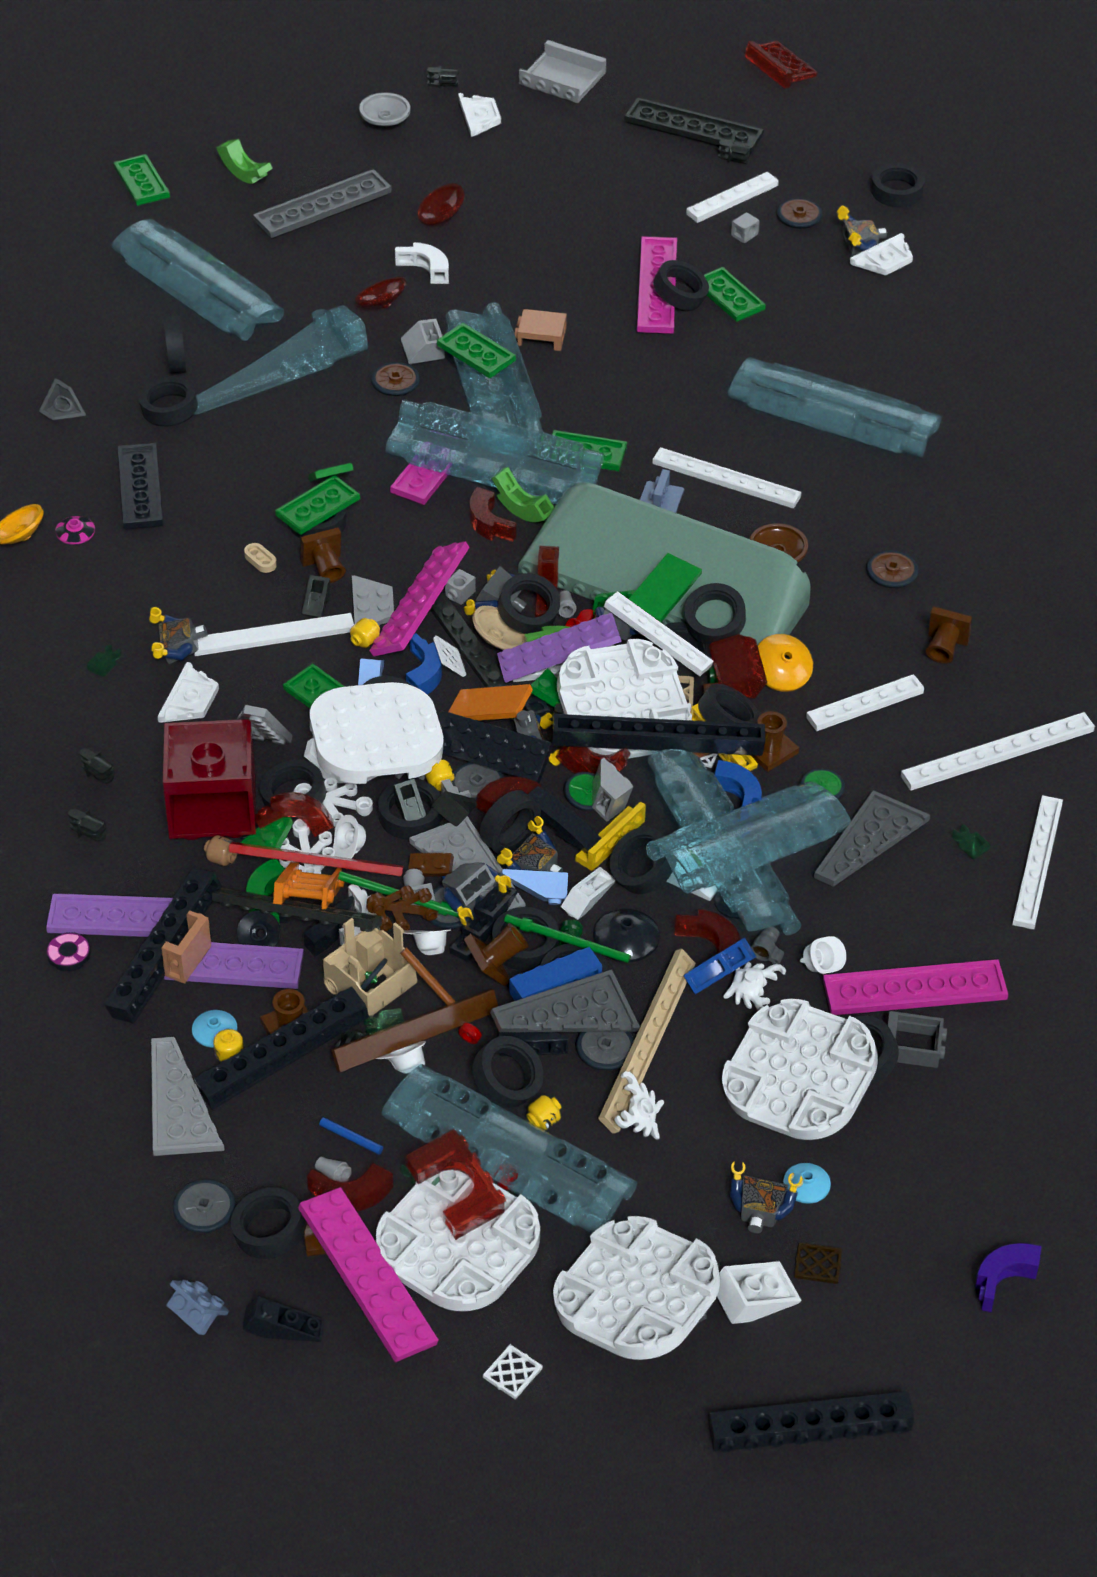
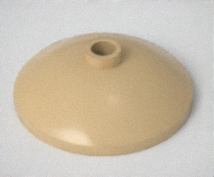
(494, 630)

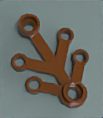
(378, 904)

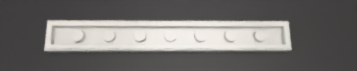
(727, 477)
(274, 634)
(1037, 862)

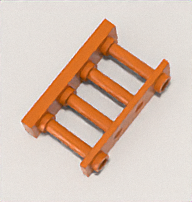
(306, 885)

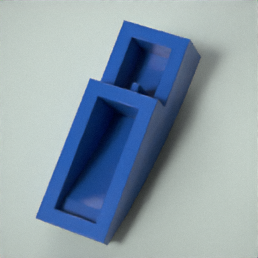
(720, 966)

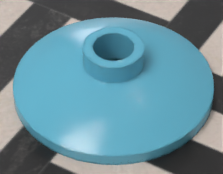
(204, 1031)
(813, 1189)

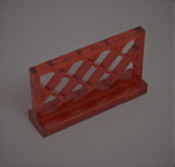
(769, 62)

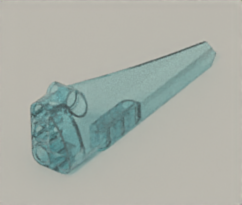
(316, 347)

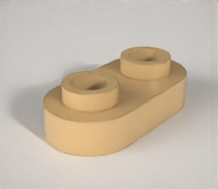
(260, 557)

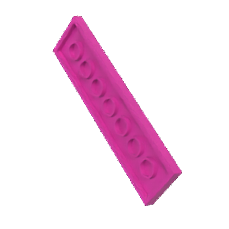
(653, 312)
(419, 599)
(915, 987)
(368, 1274)

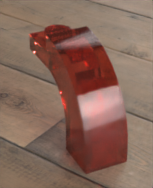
(484, 521)
(548, 568)
(584, 760)
(500, 787)
(299, 806)
(708, 926)
(362, 1192)

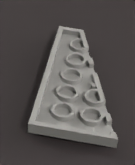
(265, 725)
(465, 846)
(178, 1109)

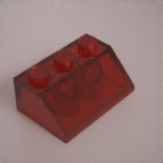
(739, 664)

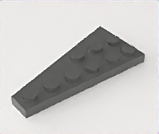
(872, 831)
(580, 1006)

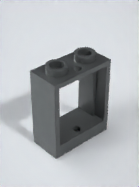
(921, 1025)

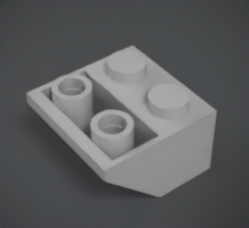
(421, 342)
(609, 791)

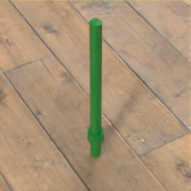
(442, 908)
(527, 925)

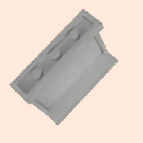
(564, 72)

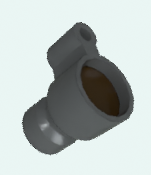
(765, 947)

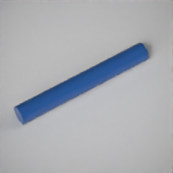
(350, 1135)

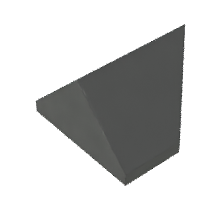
(61, 402)

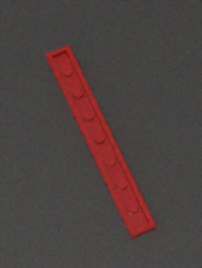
(318, 859)

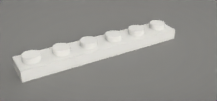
(732, 197)
(658, 633)
(864, 702)

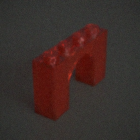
(451, 1153)

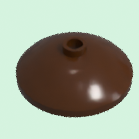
(782, 538)

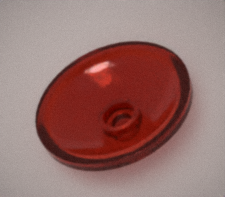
(441, 204)
(381, 293)

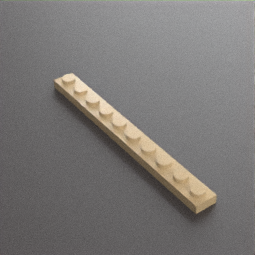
(648, 1037)

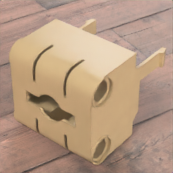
(363, 953)

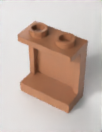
(541, 326)
(183, 959)

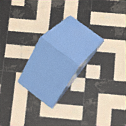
(369, 669)

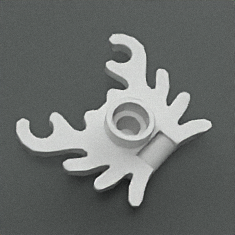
(749, 984)
(641, 1108)

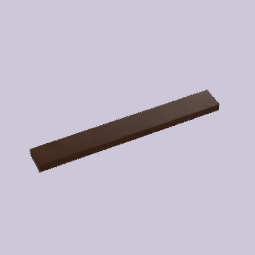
(414, 1030)

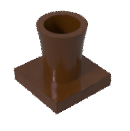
(323, 550)
(947, 629)
(777, 746)
(497, 952)
(287, 1006)

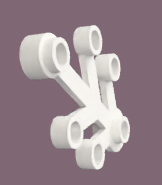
(362, 805)
(301, 830)

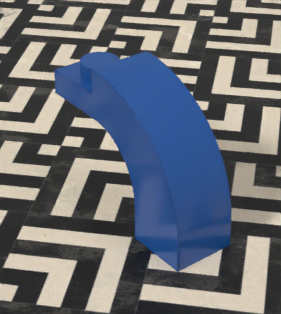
(429, 673)
(738, 781)

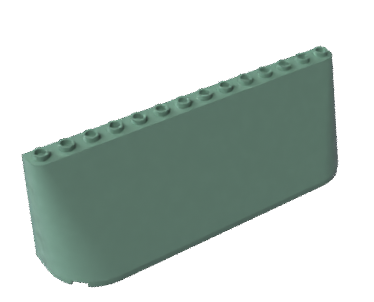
(617, 541)

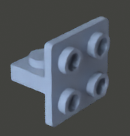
(661, 493)
(195, 1305)

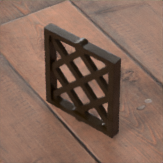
(814, 1277)

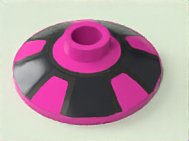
(75, 530)

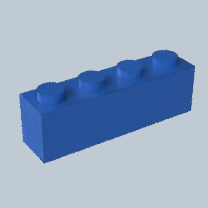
(555, 974)

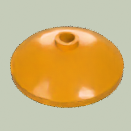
(20, 524)
(785, 673)

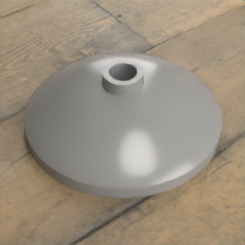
(384, 109)

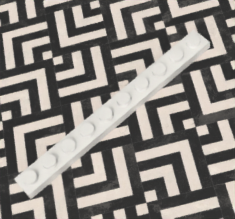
(997, 751)

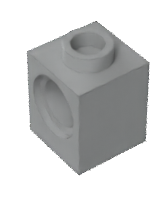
(745, 227)
(460, 586)

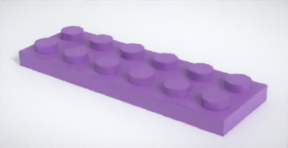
(556, 647)
(105, 914)
(250, 966)

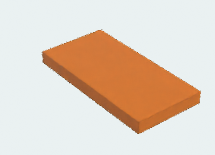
(491, 702)

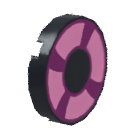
(68, 951)

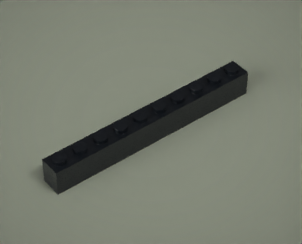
(658, 734)

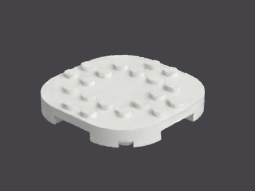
(622, 682)
(376, 731)
(800, 1070)
(462, 1271)
(637, 1288)

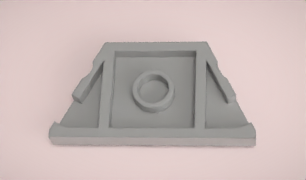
(372, 600)

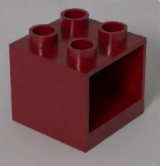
(209, 779)

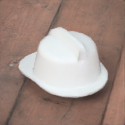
(348, 837)
(429, 941)
(824, 955)
(407, 1058)

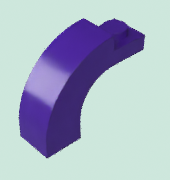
(1005, 1262)

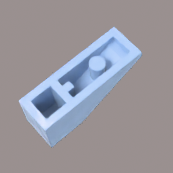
(541, 884)

